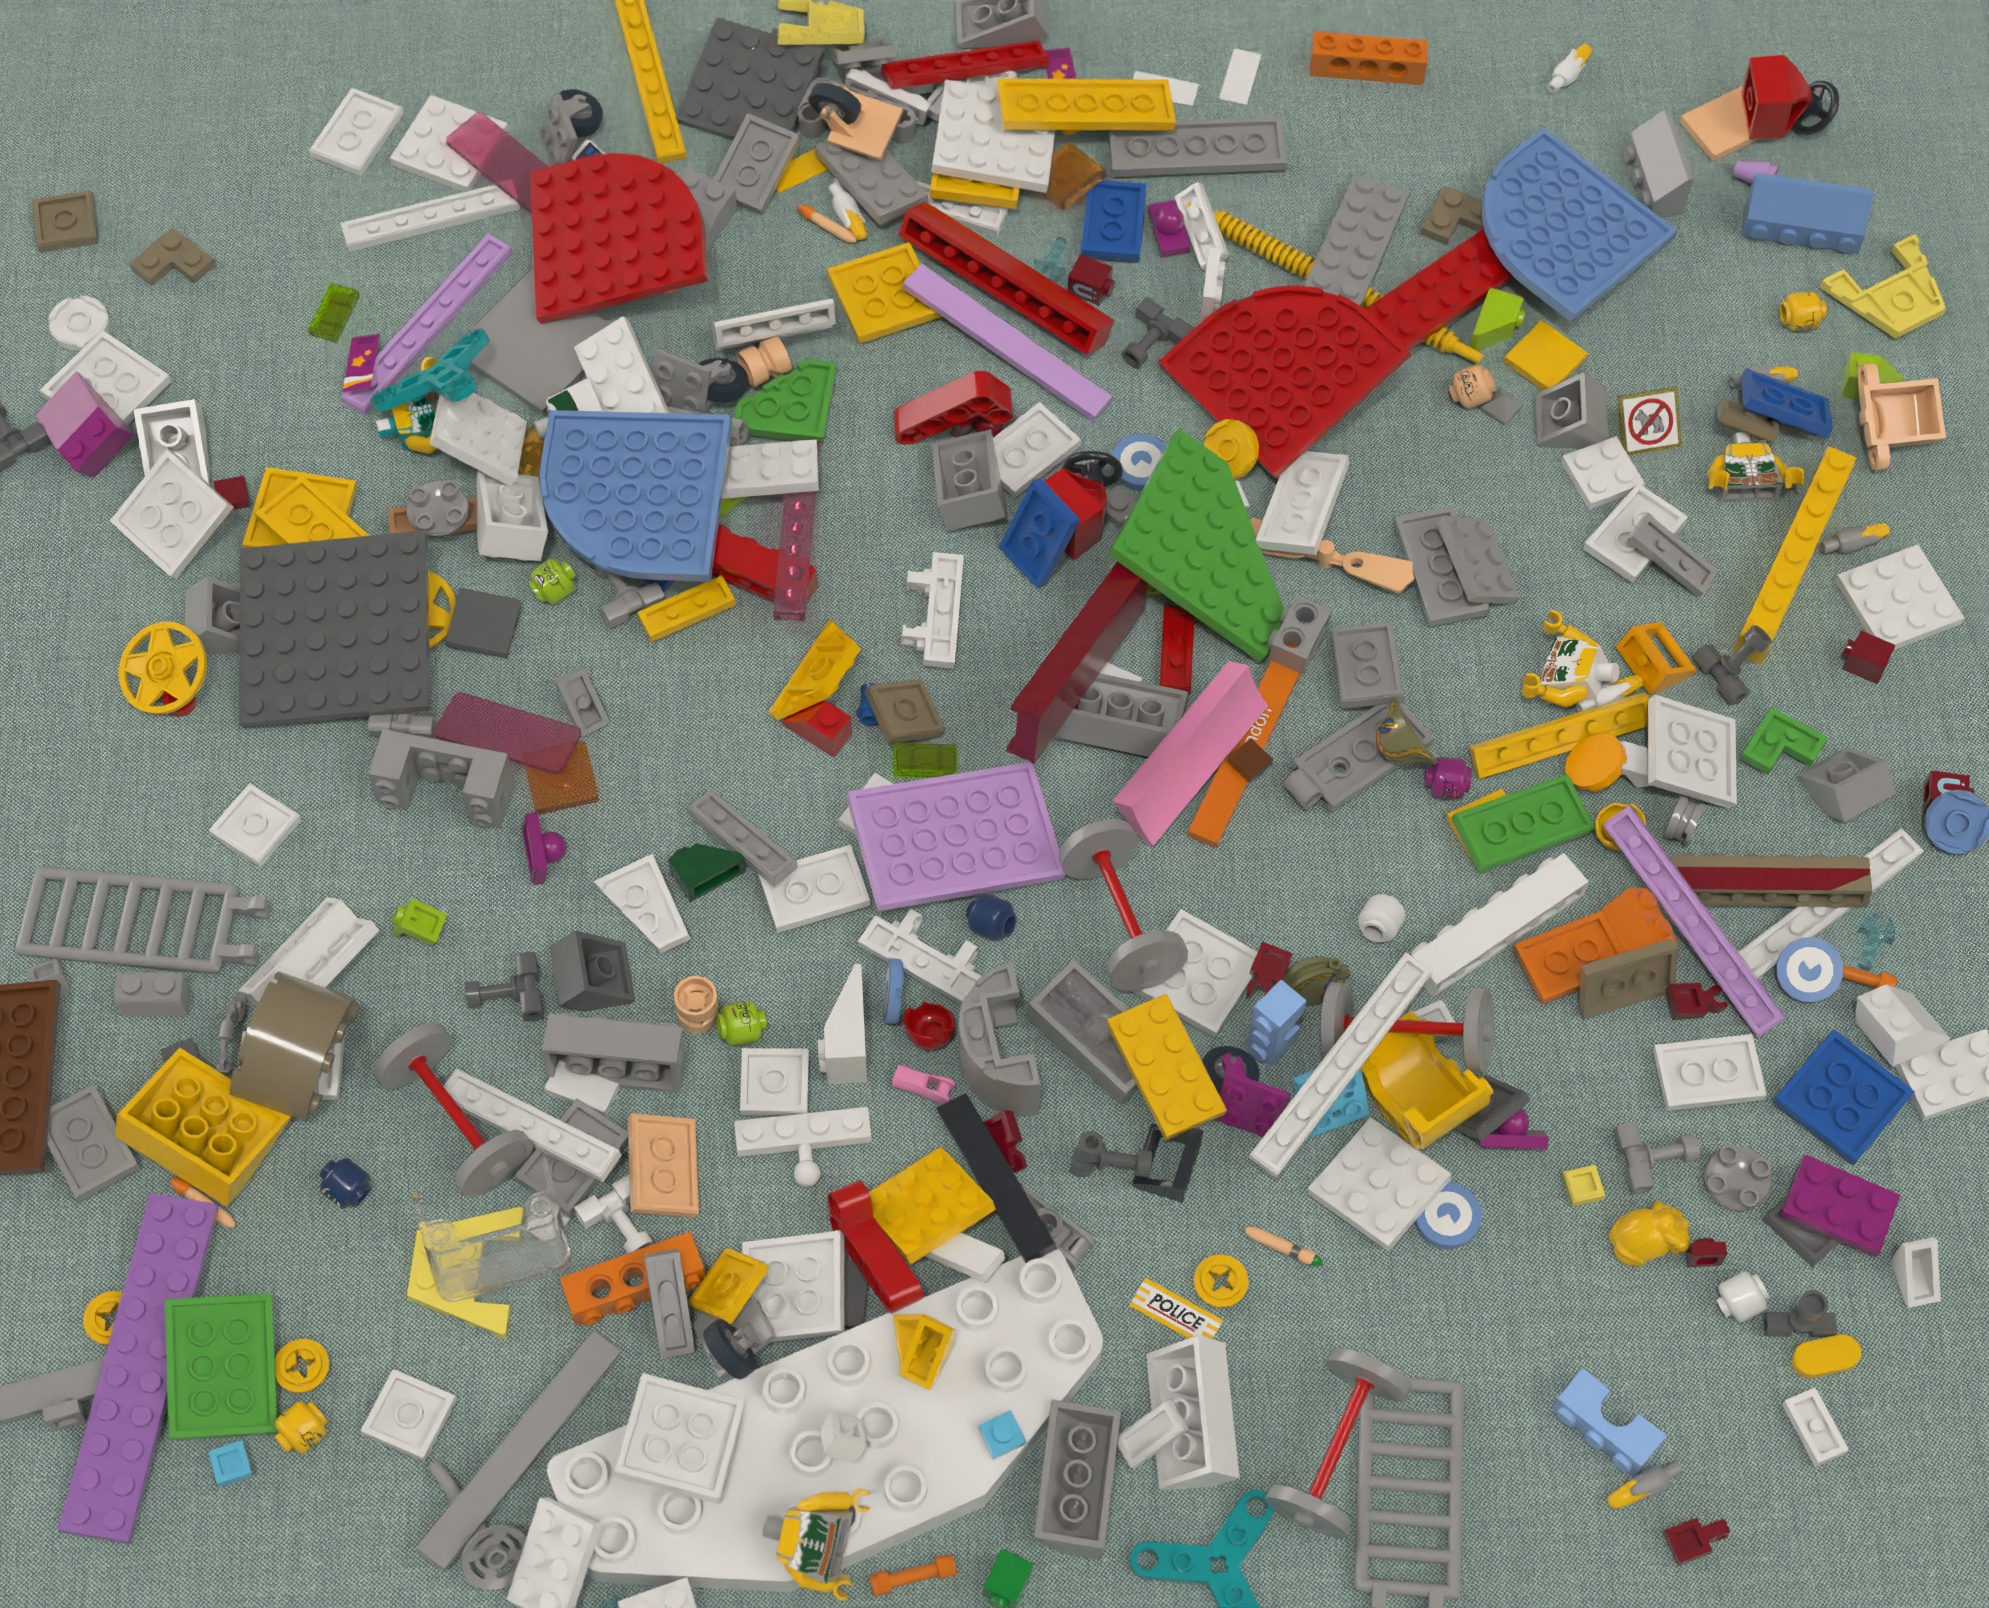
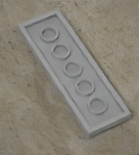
(1200, 147)
(1357, 238)

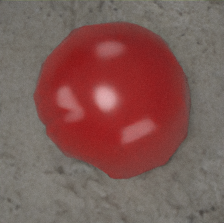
(929, 1025)

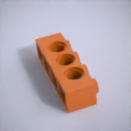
(1368, 58)
(614, 1274)

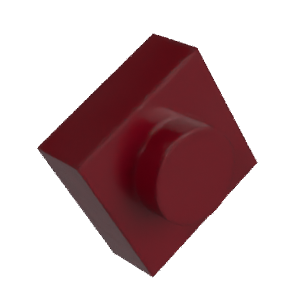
(1706, 1253)

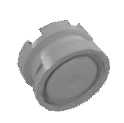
(1684, 821)

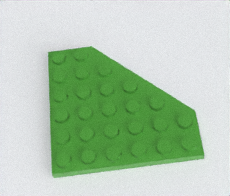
(1200, 547)

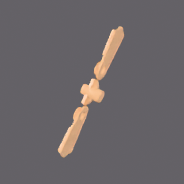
(1376, 569)

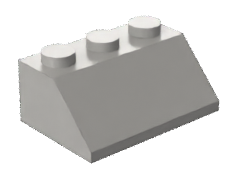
(1659, 166)

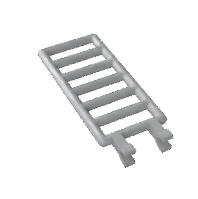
(220, 951)
(1454, 1488)

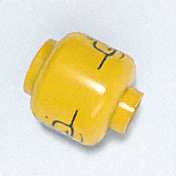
(1802, 311)
(300, 1427)

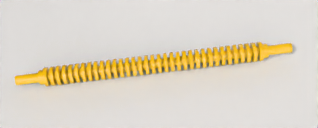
(1301, 264)

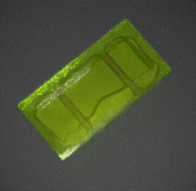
(333, 312)
(924, 760)

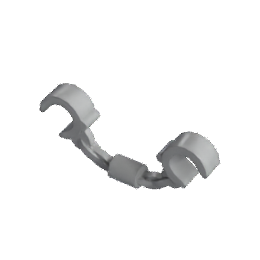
(235, 1013)

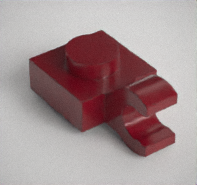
(1007, 1135)
(1691, 1541)

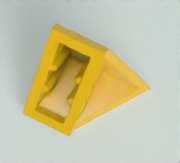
(922, 1347)

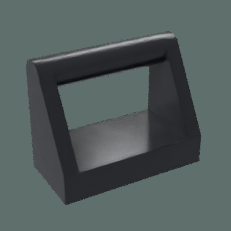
(1174, 1189)

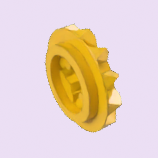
(1218, 1266)
(94, 1324)
(287, 1360)

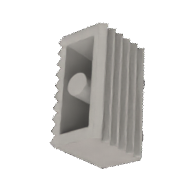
(152, 994)

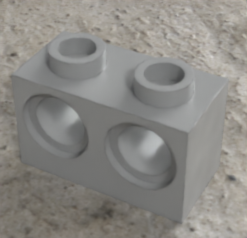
(1303, 635)

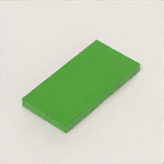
(1523, 823)

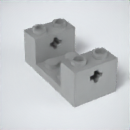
(480, 772)

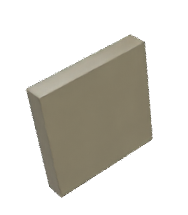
(65, 221)
(905, 711)

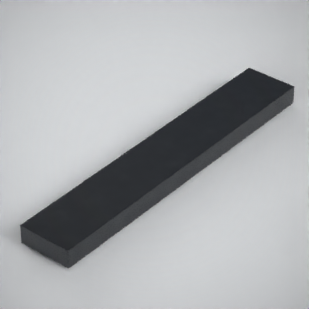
(996, 1178)

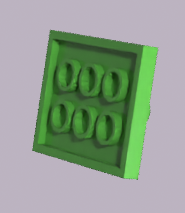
(220, 1367)

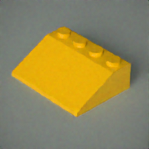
(198, 1128)

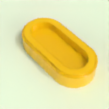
(1826, 1356)

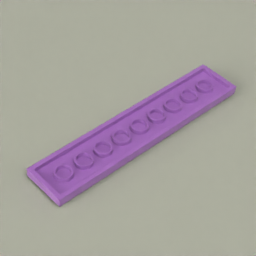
(133, 1378)

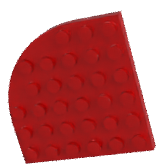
(612, 234)
(1285, 366)

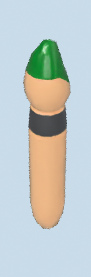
(1283, 1246)

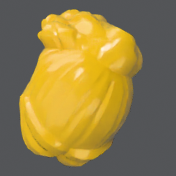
(1649, 1234)

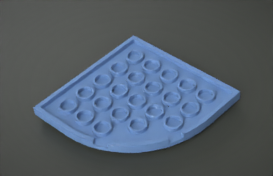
(1566, 225)
(637, 489)

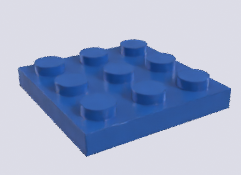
(1843, 1097)

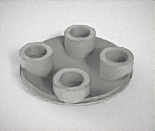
(437, 507)
(1738, 1178)

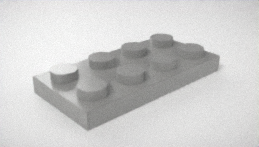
(877, 185)
(1433, 570)

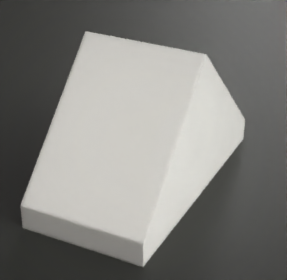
(1918, 1271)

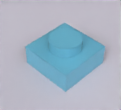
(1001, 1434)
(230, 1463)

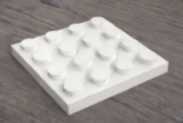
(977, 148)

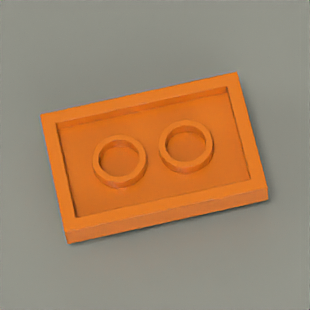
(1556, 957)

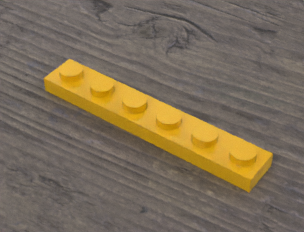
(1558, 735)

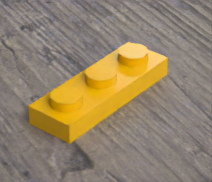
(686, 608)

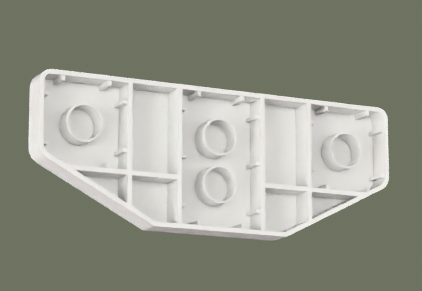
(925, 1463)

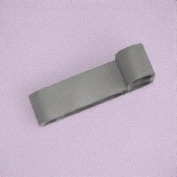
(813, 129)

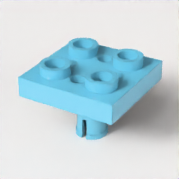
(1350, 1106)

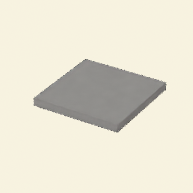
(530, 356)

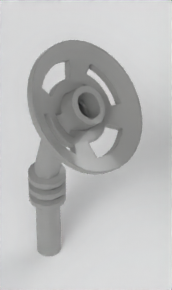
(490, 1546)

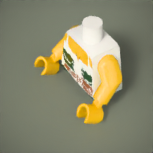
(1572, 669)

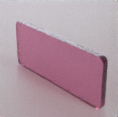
(496, 156)
(504, 729)

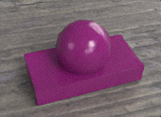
(1169, 228)
(540, 848)
(1515, 1134)

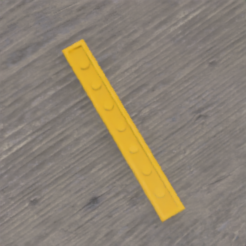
(650, 80)

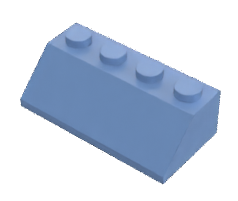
(1807, 213)

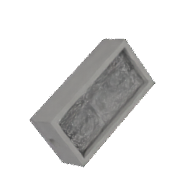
(1074, 1017)

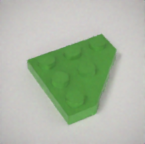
(792, 404)

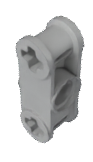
(1068, 1237)

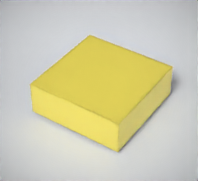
(1583, 1185)

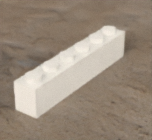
(1500, 922)

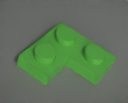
(1782, 734)

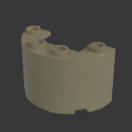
(291, 1045)

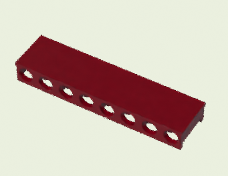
(1076, 661)

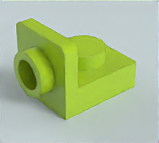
(418, 921)

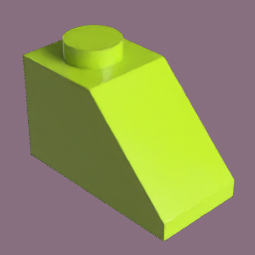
(1497, 319)
(1850, 384)

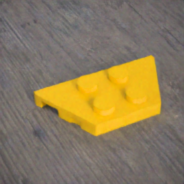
(818, 672)

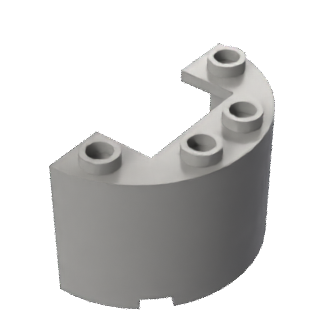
(997, 1082)

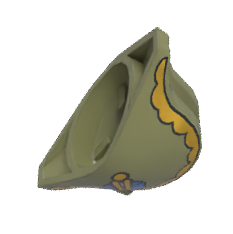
(1398, 739)
(1313, 975)

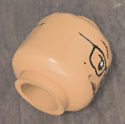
(1472, 386)

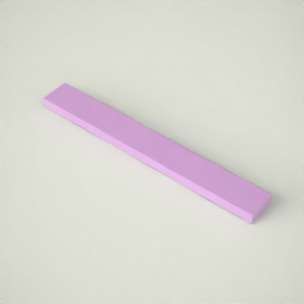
(431, 319)
(1007, 342)
(1694, 921)

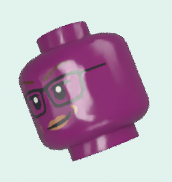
(1448, 778)

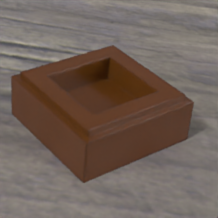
(1250, 760)

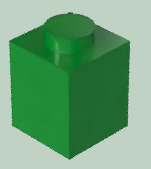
(1007, 1580)

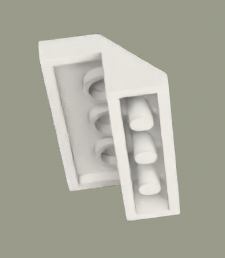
(777, 322)
(315, 949)

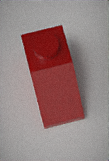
(821, 726)

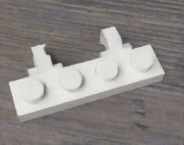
(939, 633)
(943, 973)

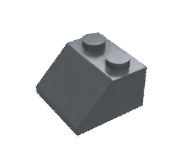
(591, 972)

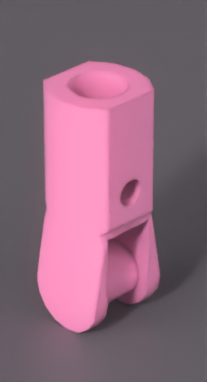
(918, 1082)

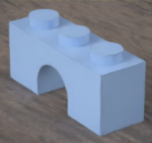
(1274, 1025)
(1627, 1445)

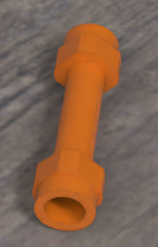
(1869, 978)
(943, 1567)

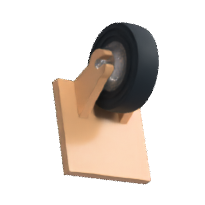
(855, 119)

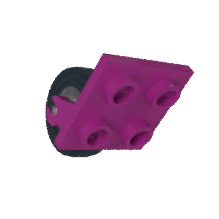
(1248, 1102)

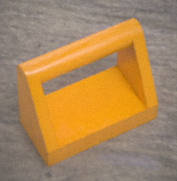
(1647, 660)

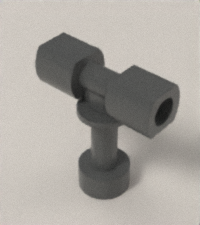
(1159, 328)
(16, 441)
(1727, 667)
(522, 988)
(1092, 1152)
(1807, 1317)

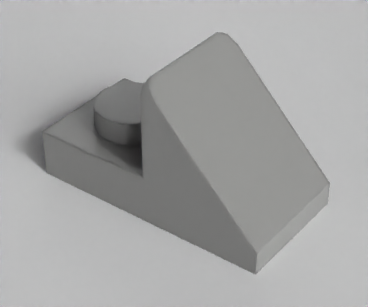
(581, 701)

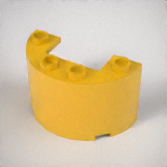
(1420, 1088)

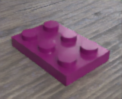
(1840, 1205)

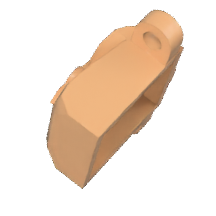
(1897, 414)

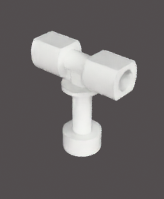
(613, 1209)

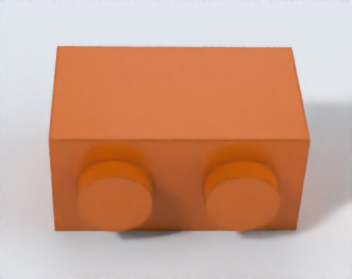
(1637, 919)

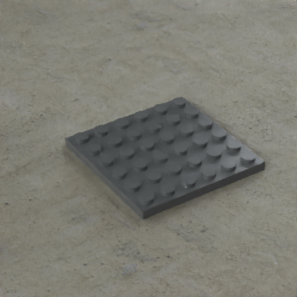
(334, 629)

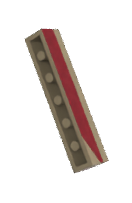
(1777, 880)

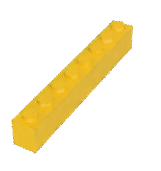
(1798, 547)

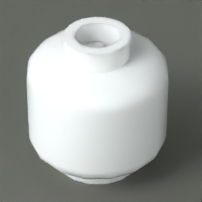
(1381, 918)
(1742, 1297)

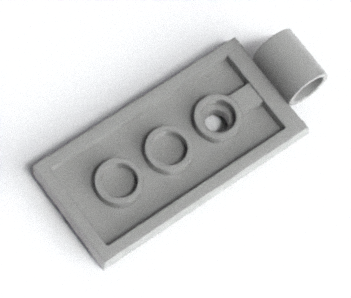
(1353, 749)

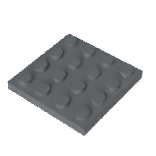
(744, 74)

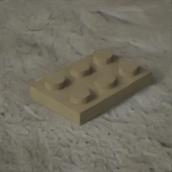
(1627, 978)

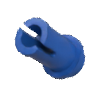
(865, 712)

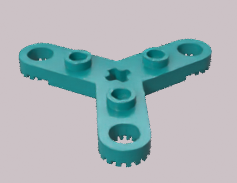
(445, 377)
(1191, 1562)

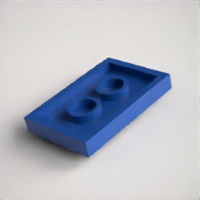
(1114, 220)
(1786, 403)
(1039, 533)

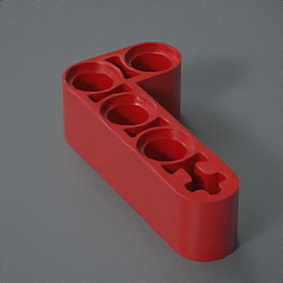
(952, 404)
(871, 1248)

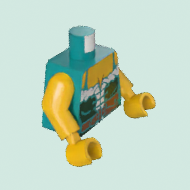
(413, 420)

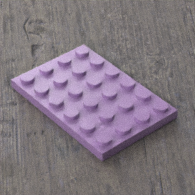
(955, 836)

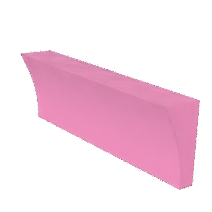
(1191, 752)

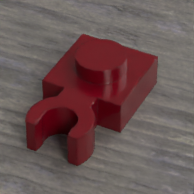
(1268, 967)
(1690, 1001)

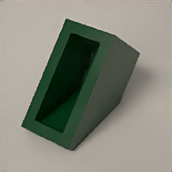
(704, 869)

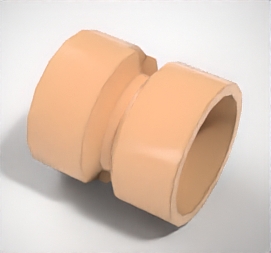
(764, 361)
(696, 1004)

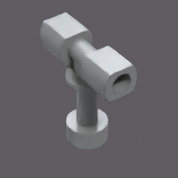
(627, 599)
(403, 723)
(1642, 1156)

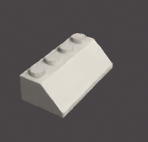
(1198, 1384)

